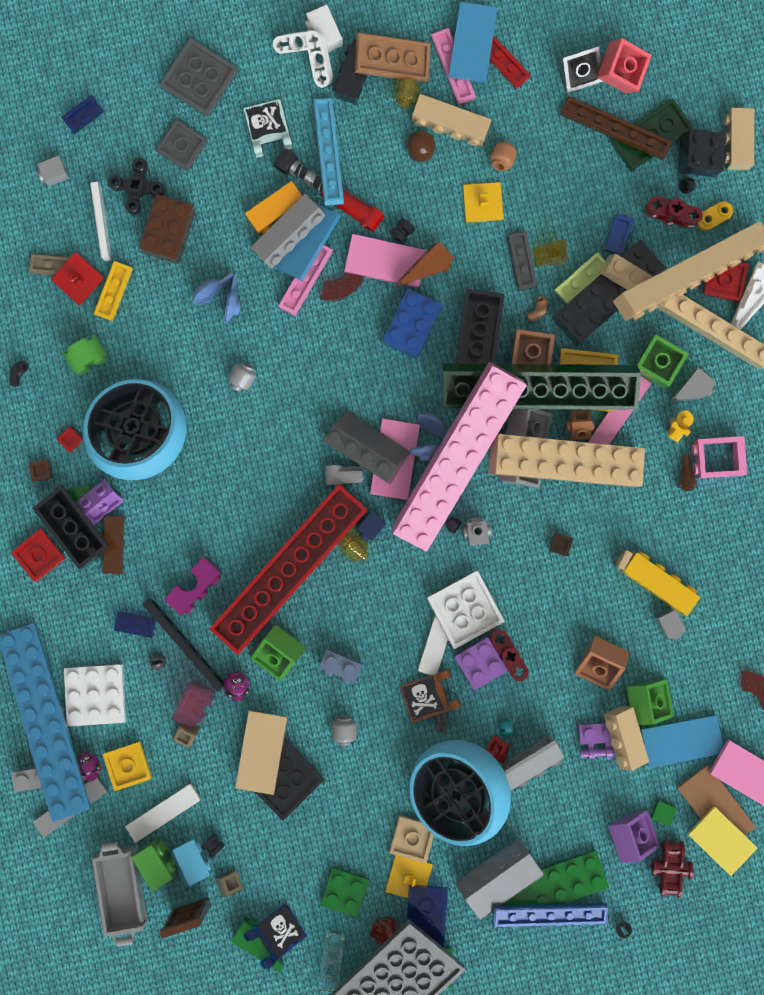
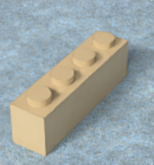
(451, 120)

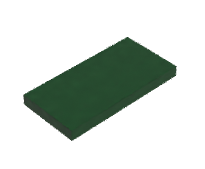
(665, 121)

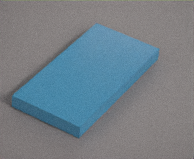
(472, 42)
(300, 259)
(682, 740)

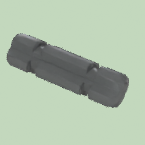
(441, 718)

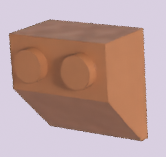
(602, 663)

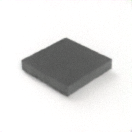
(181, 145)

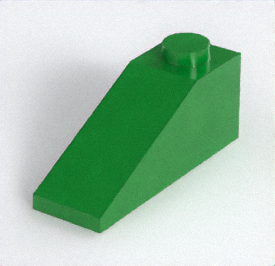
(253, 947)

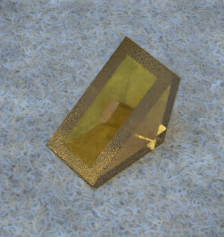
(551, 253)

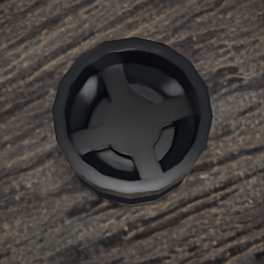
(402, 231)

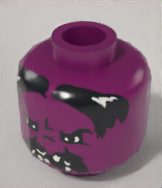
(236, 686)
(89, 766)

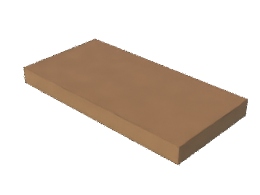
(392, 57)
(705, 791)

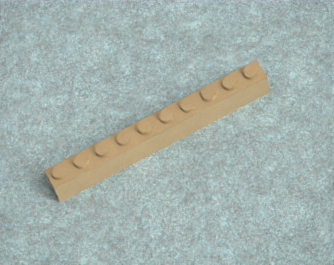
(690, 272)
(690, 314)

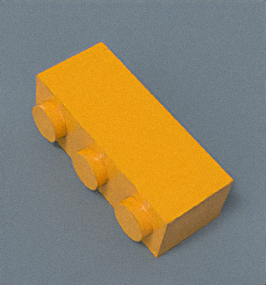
(271, 209)

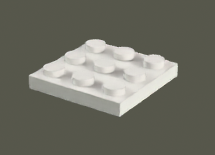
(465, 609)
(94, 695)

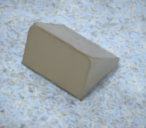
(186, 734)
(229, 883)

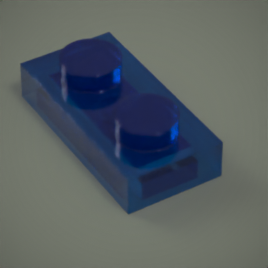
(82, 114)
(135, 624)

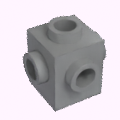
(482, 538)

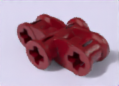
(677, 214)
(515, 660)
(672, 868)

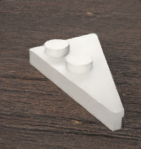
(752, 298)

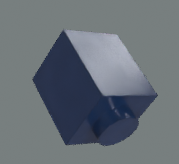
(371, 527)

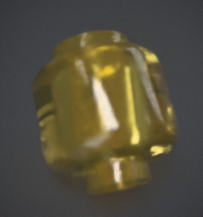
(406, 92)
(354, 548)

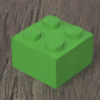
(661, 361)
(155, 863)

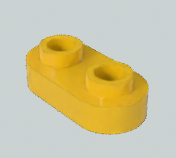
(715, 215)

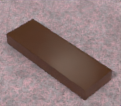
(114, 537)

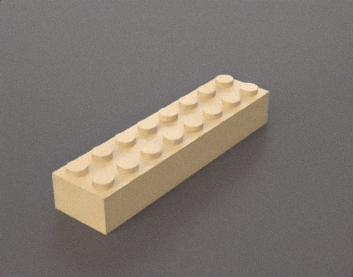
(566, 461)

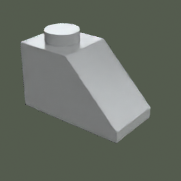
(695, 387)

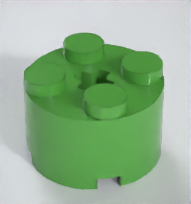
(85, 354)

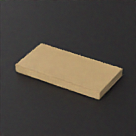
(261, 752)

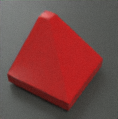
(498, 749)

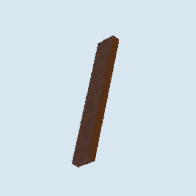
(615, 128)

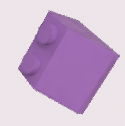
(634, 837)

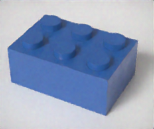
(412, 324)

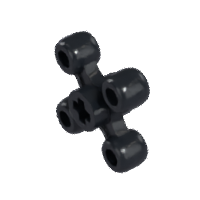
(128, 185)

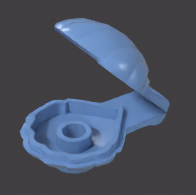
(211, 287)
(435, 426)

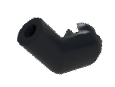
(16, 371)

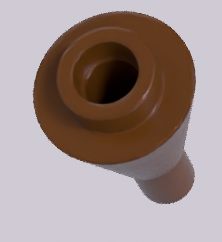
(687, 479)

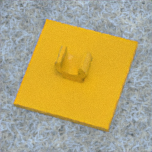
(483, 202)
(406, 873)

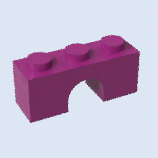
(183, 600)

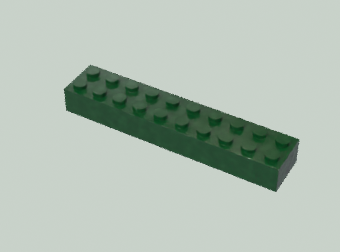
(552, 385)

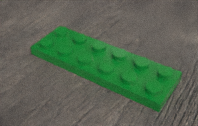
(565, 881)

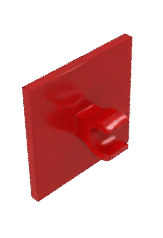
(77, 278)

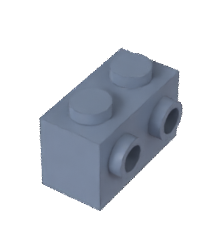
(340, 665)

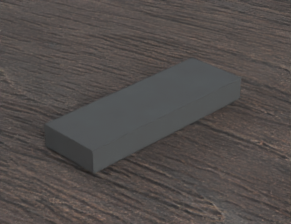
(522, 261)

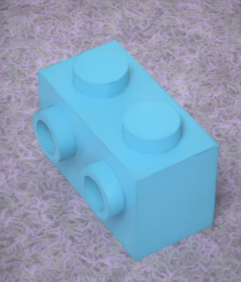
(190, 863)

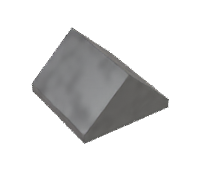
(580, 68)

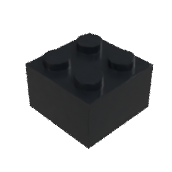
(701, 153)

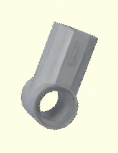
(341, 475)

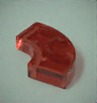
(341, 287)
(754, 684)

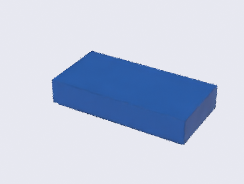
(618, 235)

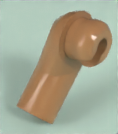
(540, 309)

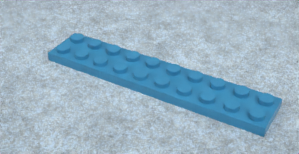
(44, 723)

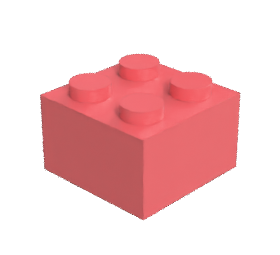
(624, 66)

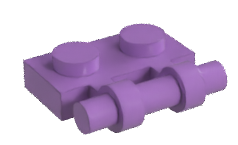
(593, 734)

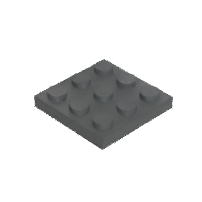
(199, 77)

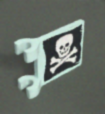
(267, 124)

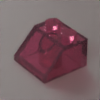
(193, 704)

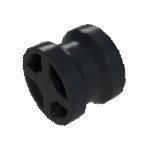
(213, 845)

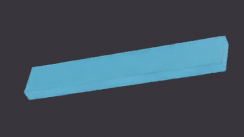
(328, 151)

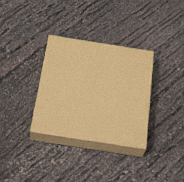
(411, 839)

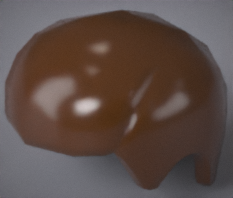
(420, 146)

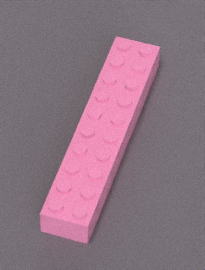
(458, 456)

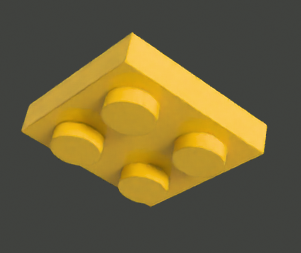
(127, 766)

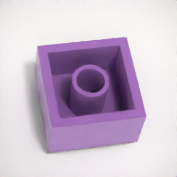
(480, 663)

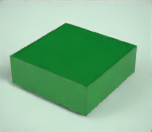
(663, 813)

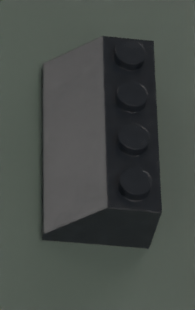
(71, 527)

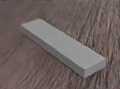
(44, 823)

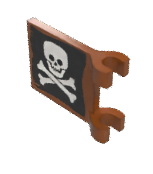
(427, 697)

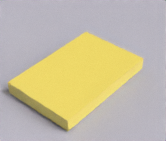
(722, 840)

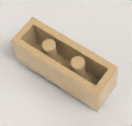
(739, 139)
(626, 738)

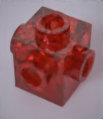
(383, 929)

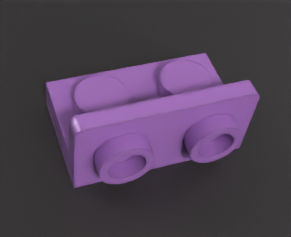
(99, 501)

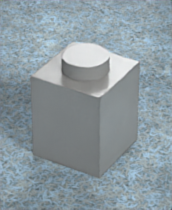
(52, 171)
(670, 625)

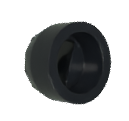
(684, 183)
(453, 525)
(627, 927)

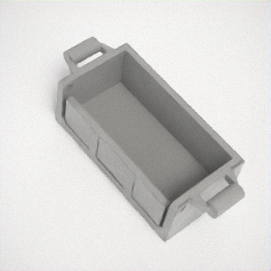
(119, 892)

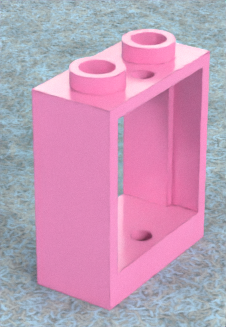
(739, 457)

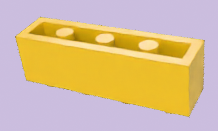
(661, 584)

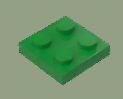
(344, 892)

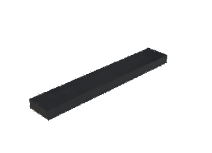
(184, 644)

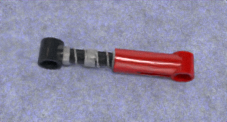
(366, 215)

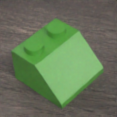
(278, 652)
(650, 701)

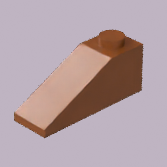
(433, 261)

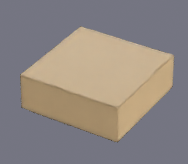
(623, 560)

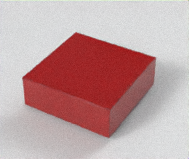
(70, 439)

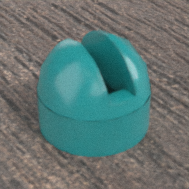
(506, 728)

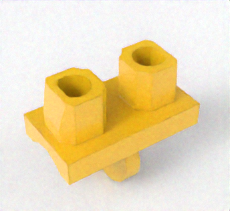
(680, 425)

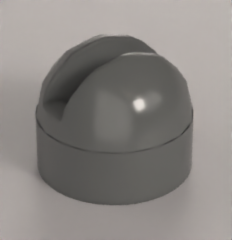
(157, 657)

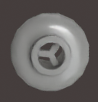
(241, 376)
(344, 730)

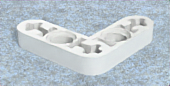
(309, 44)

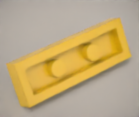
(113, 291)

